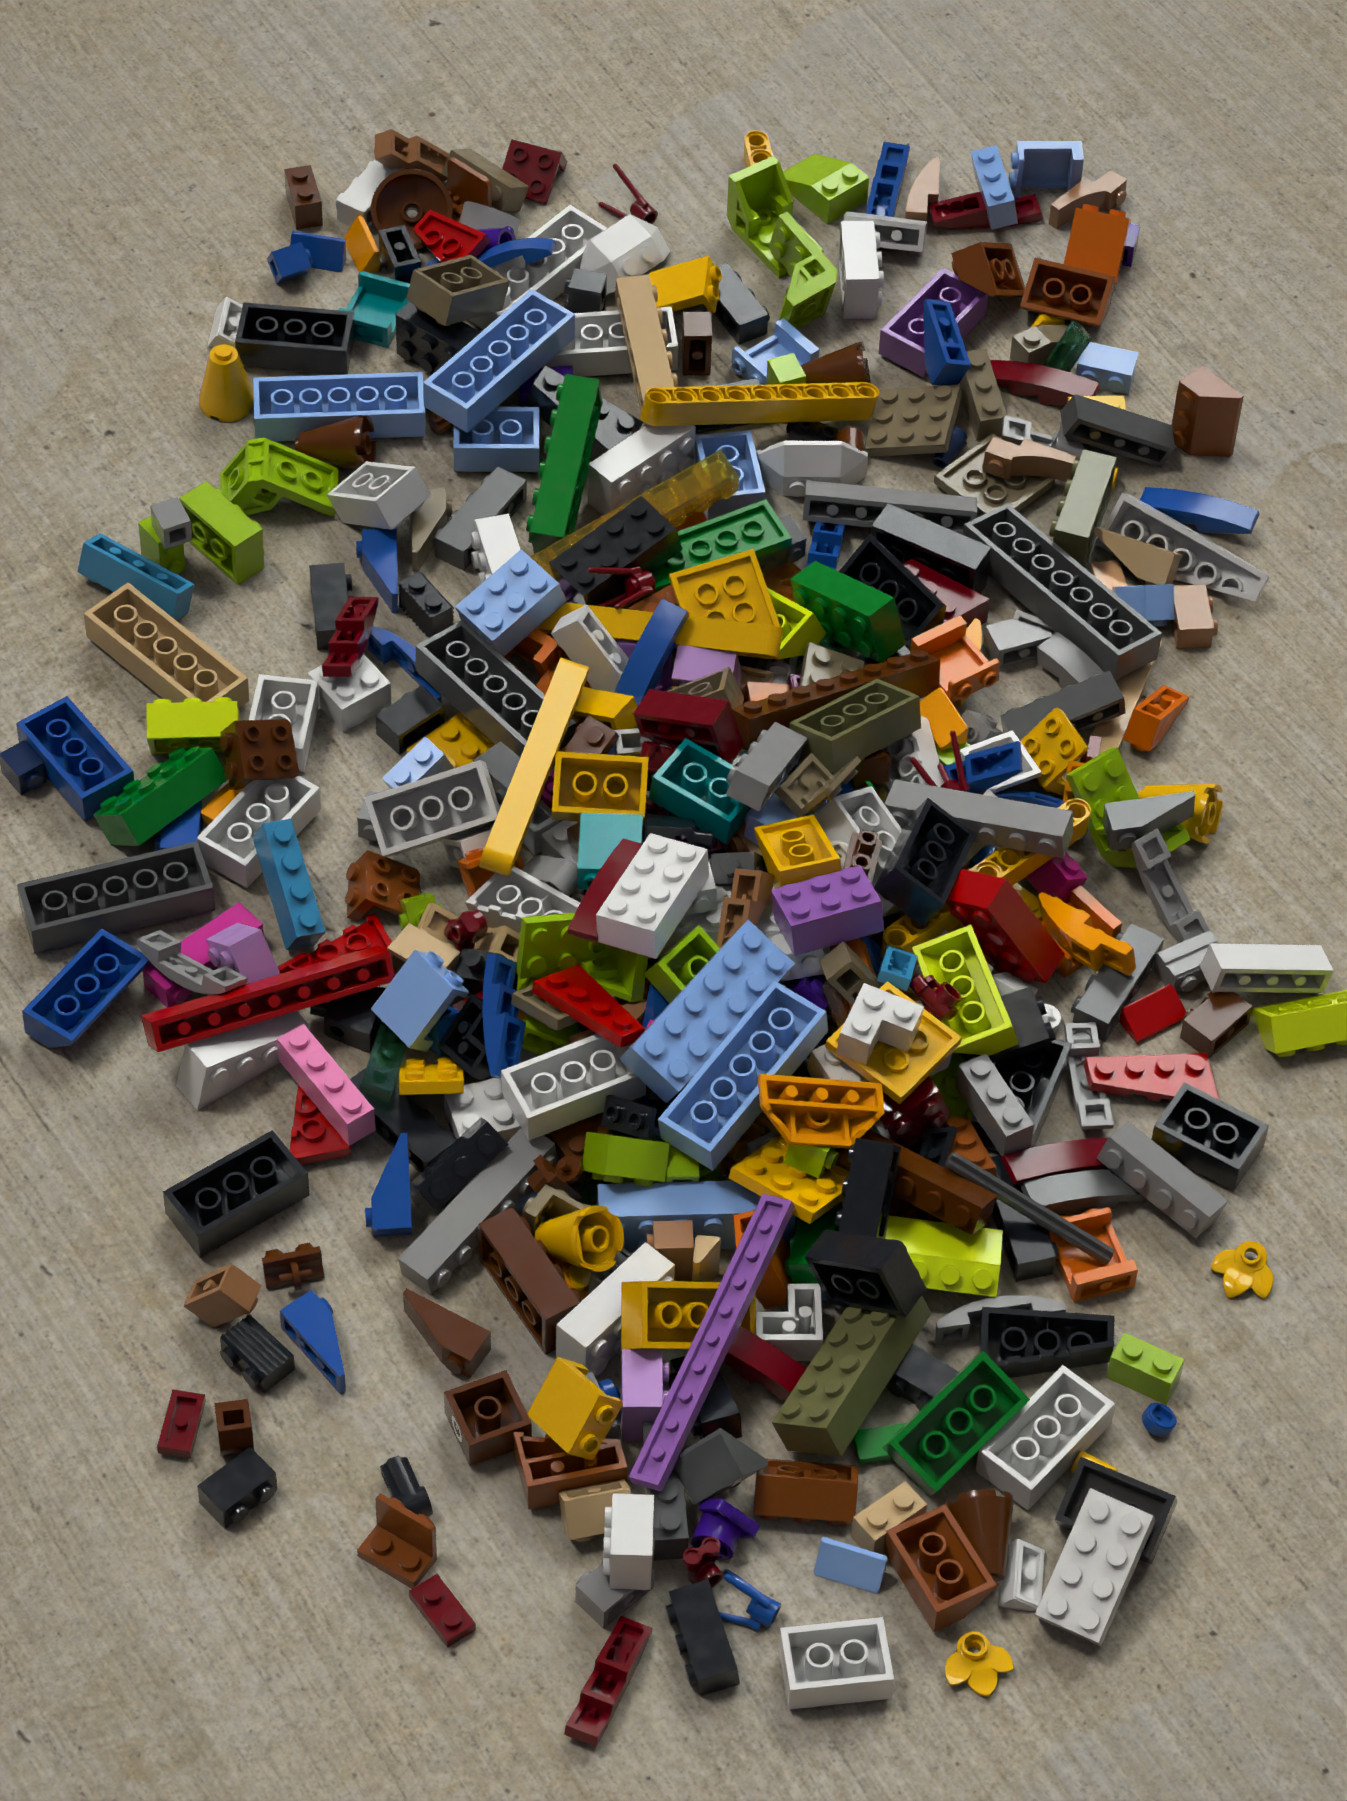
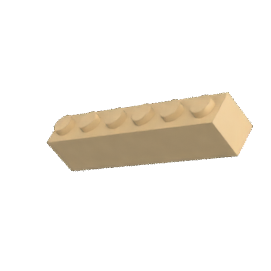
(644, 335)

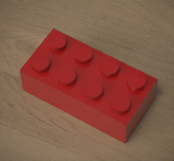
(1004, 926)

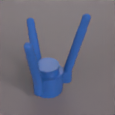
(761, 1607)

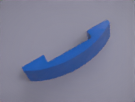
(530, 248)
(389, 646)

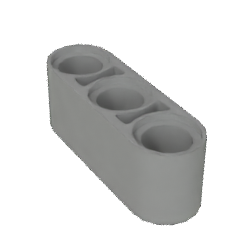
(555, 872)

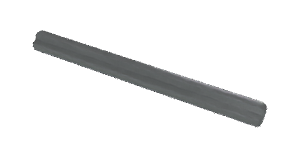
(1030, 1208)

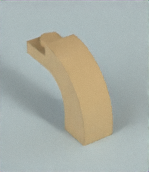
(496, 940)

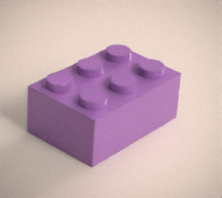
(827, 910)

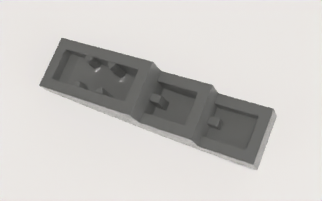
(1079, 1190)

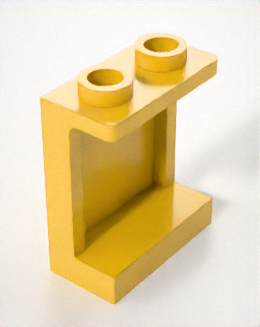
(688, 284)
(574, 1409)

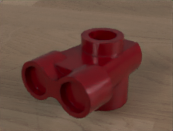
(657, 757)
(465, 929)
(939, 998)
(701, 1562)

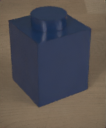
(22, 767)

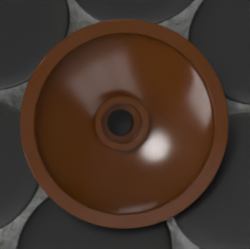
(405, 192)

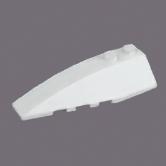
(1201, 559)

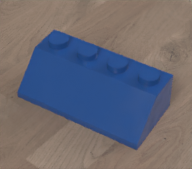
(82, 990)

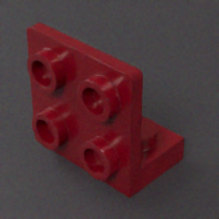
(534, 167)

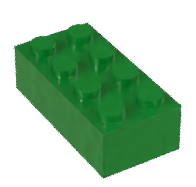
(850, 611)
(160, 796)
(956, 1423)

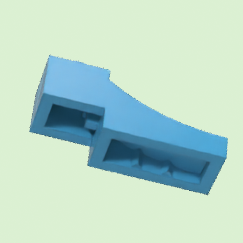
(897, 967)

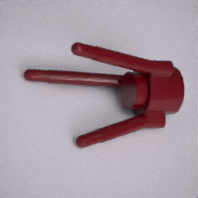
(639, 209)
(636, 585)
(949, 784)

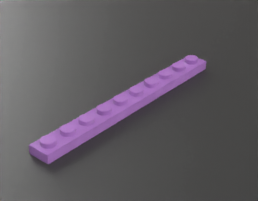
(711, 1343)

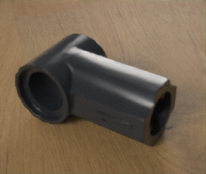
(404, 1486)

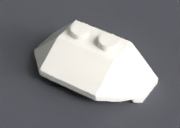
(624, 250)
(791, 463)

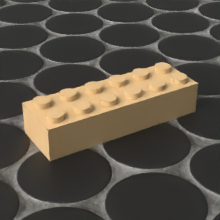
(161, 650)

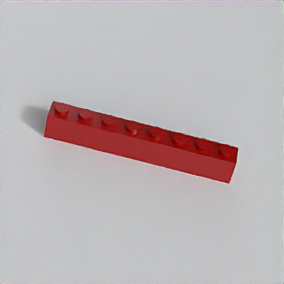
(268, 998)

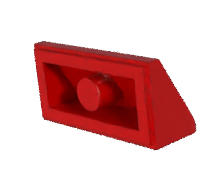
(1152, 1013)

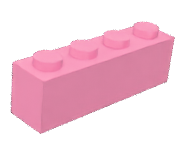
(326, 1084)

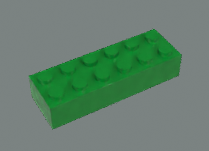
(566, 461)

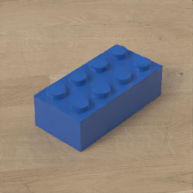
(75, 756)

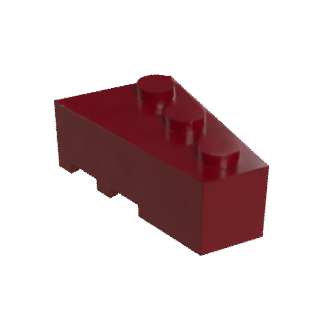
(957, 597)
(703, 720)

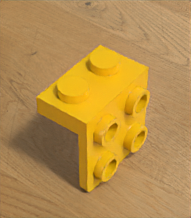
(1051, 747)

